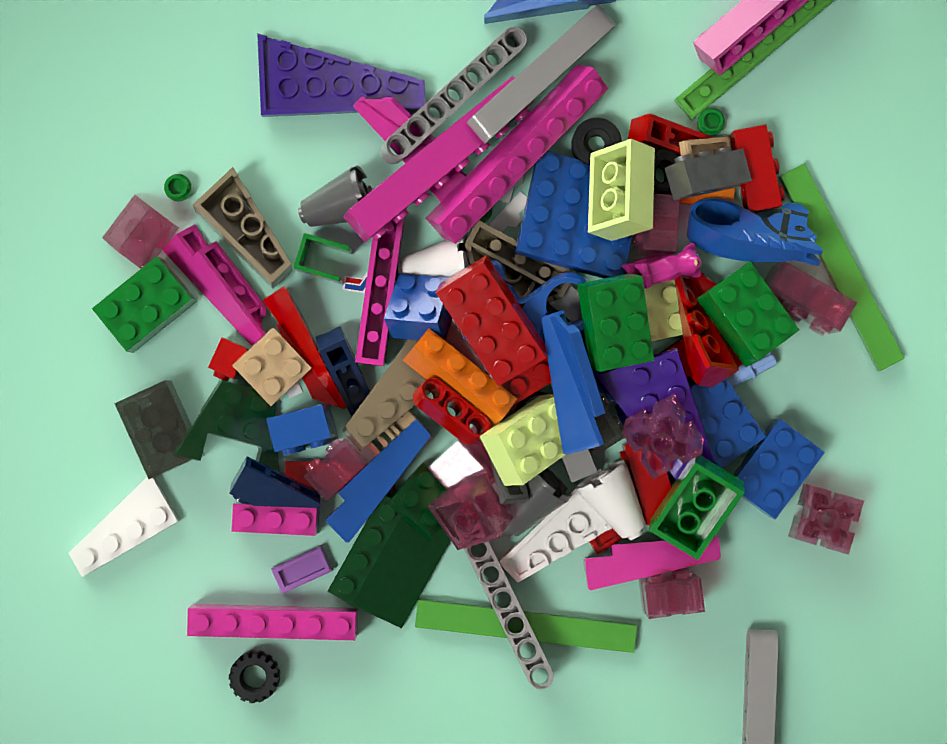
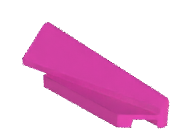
(385, 118)
(219, 281)
(642, 560)

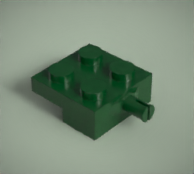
(413, 500)

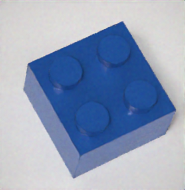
(416, 308)

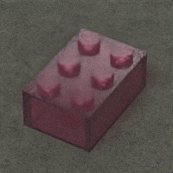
(809, 299)

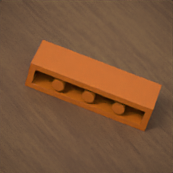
(438, 359)

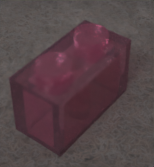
(335, 469)

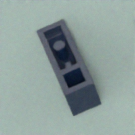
(343, 368)
(267, 487)

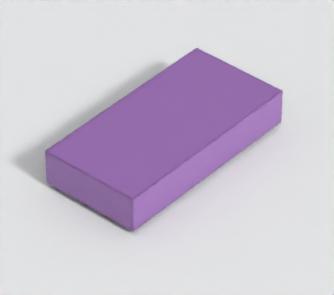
(302, 569)

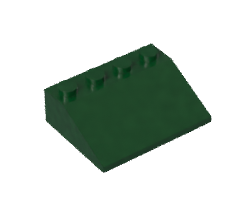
(388, 566)

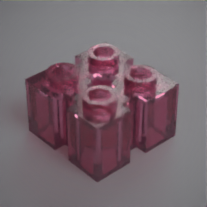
(664, 235)
(663, 436)
(839, 509)
(671, 594)

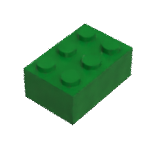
(144, 304)
(747, 314)
(615, 322)
(696, 506)

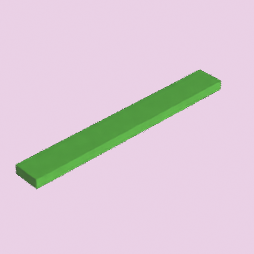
(712, 86)
(843, 269)
(546, 627)

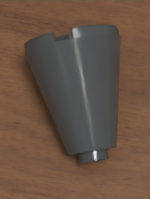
(334, 199)
(545, 496)

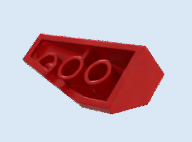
(703, 343)

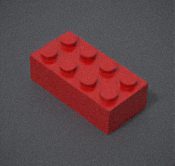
(492, 320)

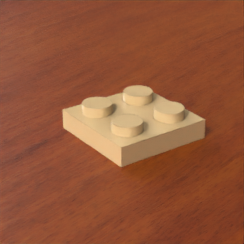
(271, 366)

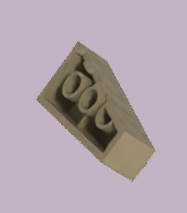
(240, 224)
(386, 402)

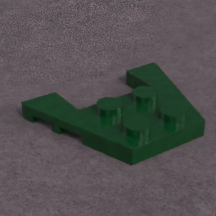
(233, 414)

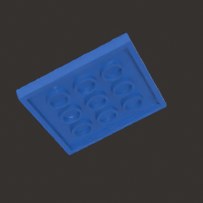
(557, 221)

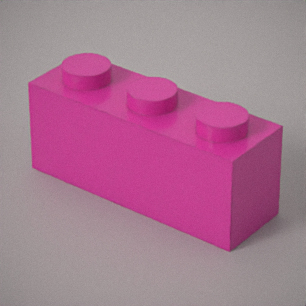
(275, 519)

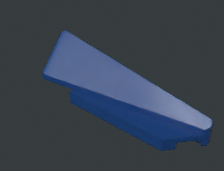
(517, 9)
(572, 385)
(375, 480)

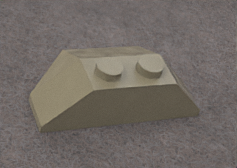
(521, 272)

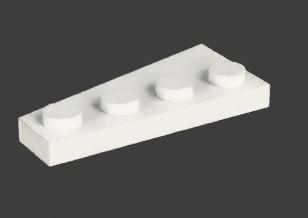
(126, 526)
(554, 537)

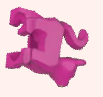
(664, 267)

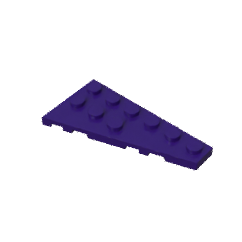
(318, 83)
(647, 383)

